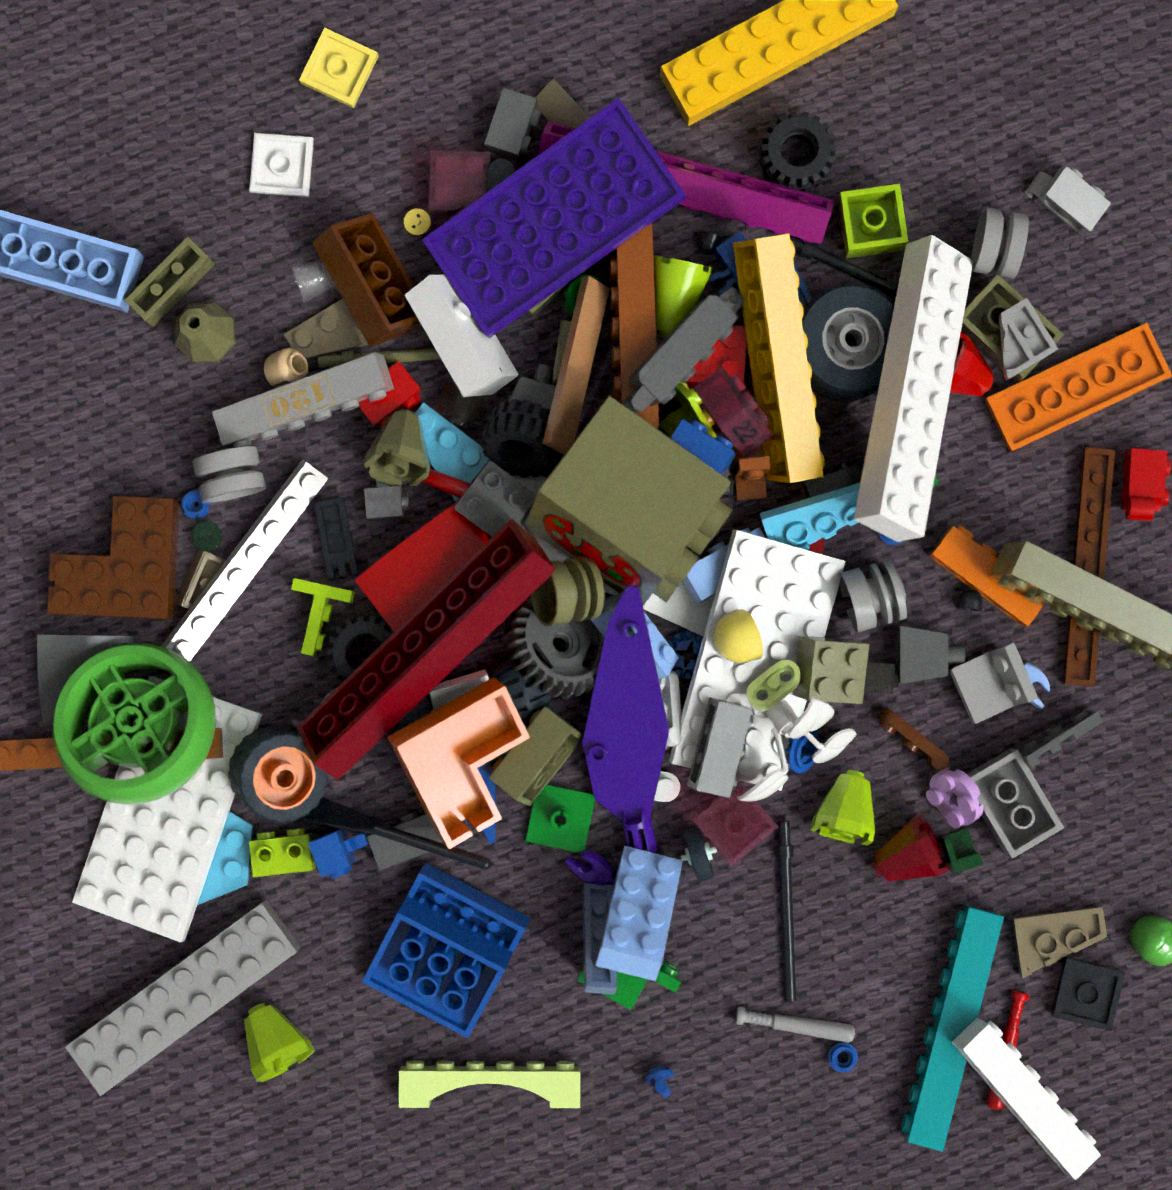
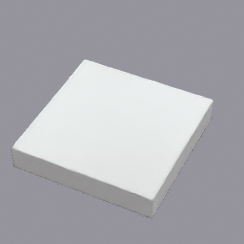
(281, 164)

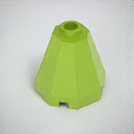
(847, 810)
(273, 1042)

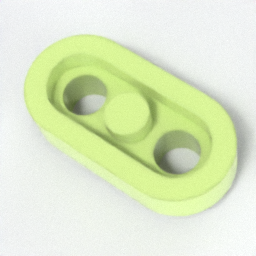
(773, 686)

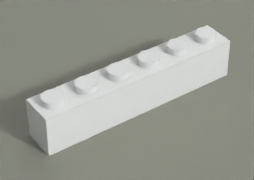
(1026, 1098)

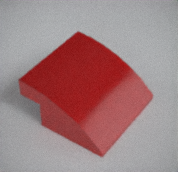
(421, 565)

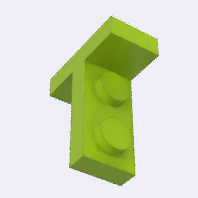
(320, 611)

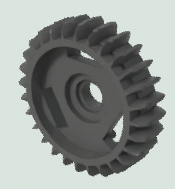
(566, 668)

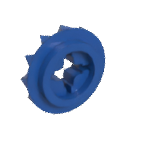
(681, 642)
(799, 761)

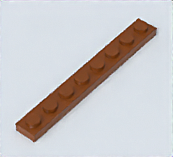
(42, 754)

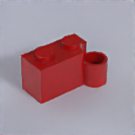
(1144, 483)

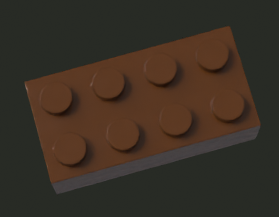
(368, 278)

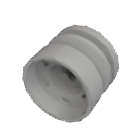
(878, 594)

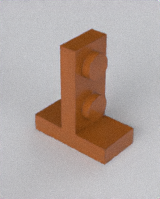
(750, 474)

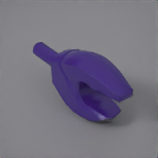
(598, 872)

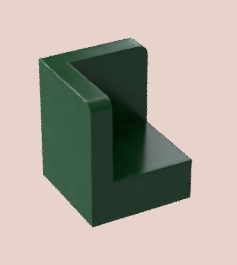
(960, 851)

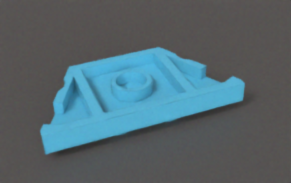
(231, 860)

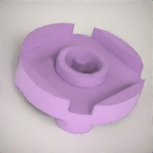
(942, 794)

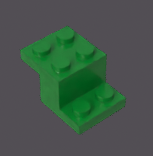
(630, 986)

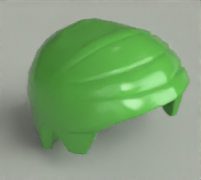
(1153, 939)

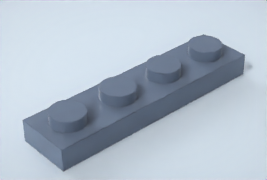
(595, 909)

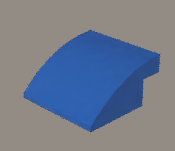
(446, 950)

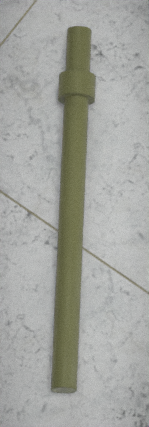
(390, 356)

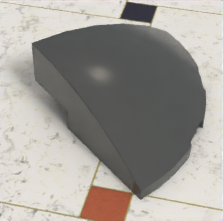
(60, 656)

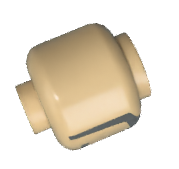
(285, 367)

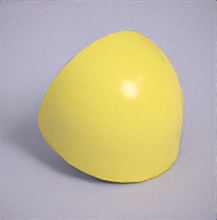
(738, 637)

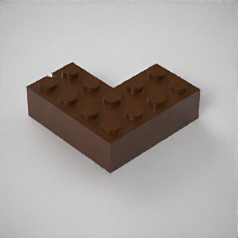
(137, 575)

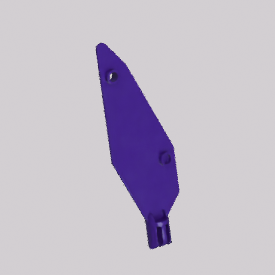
(627, 724)

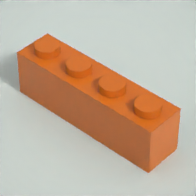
(973, 567)

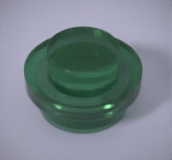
(206, 536)

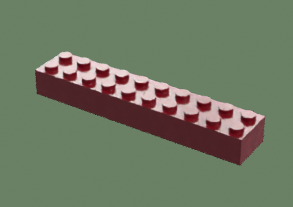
(425, 649)

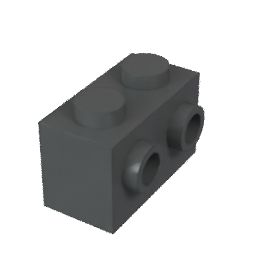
(512, 125)

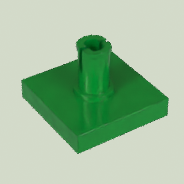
(561, 818)

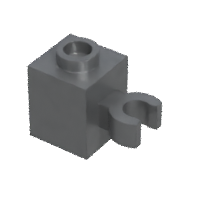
(385, 501)

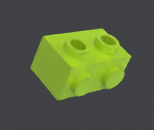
(281, 853)

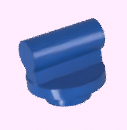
(659, 1075)

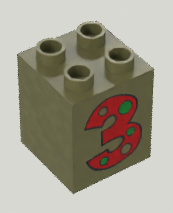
(631, 504)

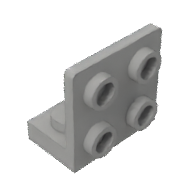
(993, 683)

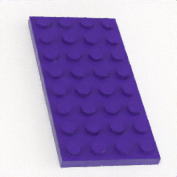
(554, 218)

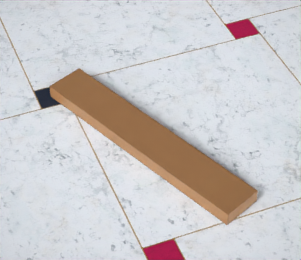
(576, 365)

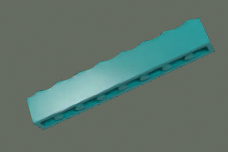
(954, 1011)

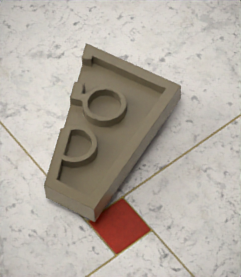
(327, 332)
(1052, 935)

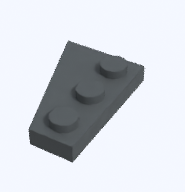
(1081, 723)

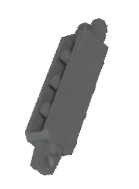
(682, 349)

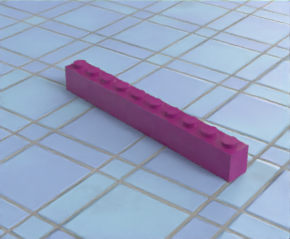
(736, 195)

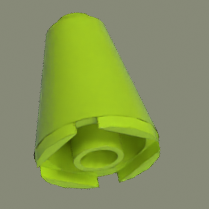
(677, 290)

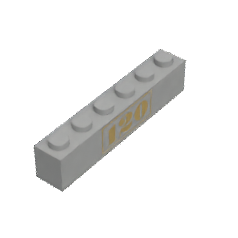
(304, 400)

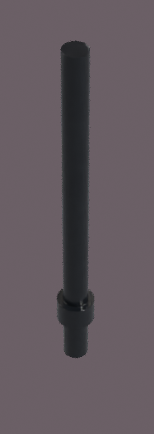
(810, 250)
(785, 852)

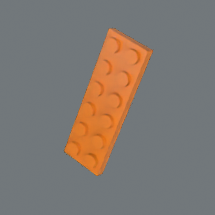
(1078, 387)

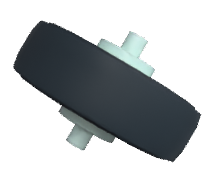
(699, 854)

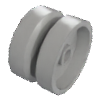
(999, 242)
(229, 474)

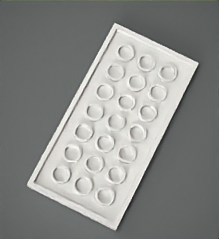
(788, 597)
(157, 854)

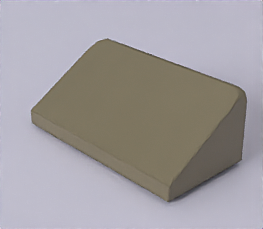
(559, 106)
(199, 575)

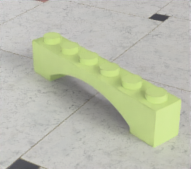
(555, 1083)

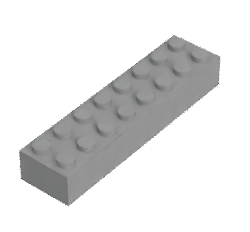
(183, 997)

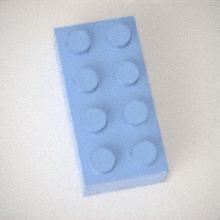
(639, 913)

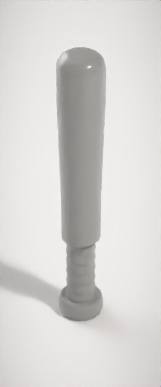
(806, 1026)

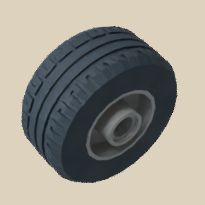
(864, 320)

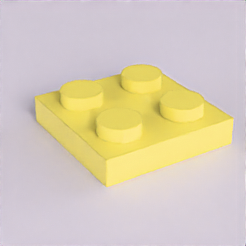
(339, 67)

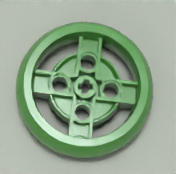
(105, 676)

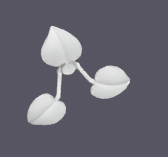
(791, 726)

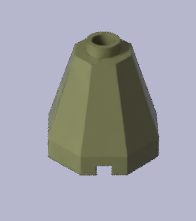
(204, 332)
(399, 451)

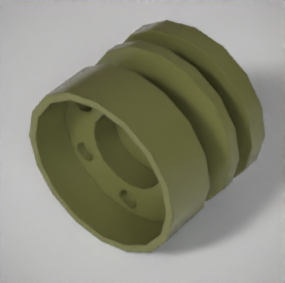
(569, 593)

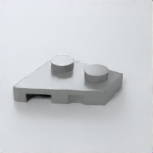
(1023, 338)

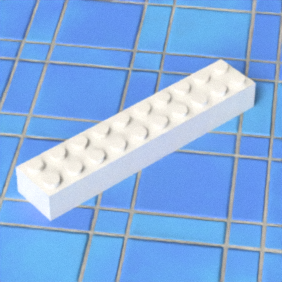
(914, 390)

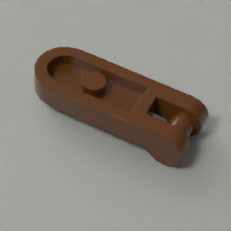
(913, 739)

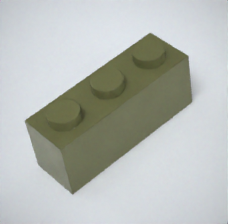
(170, 282)

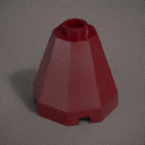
(910, 853)

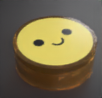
(417, 222)

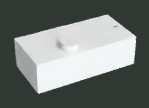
(472, 358)

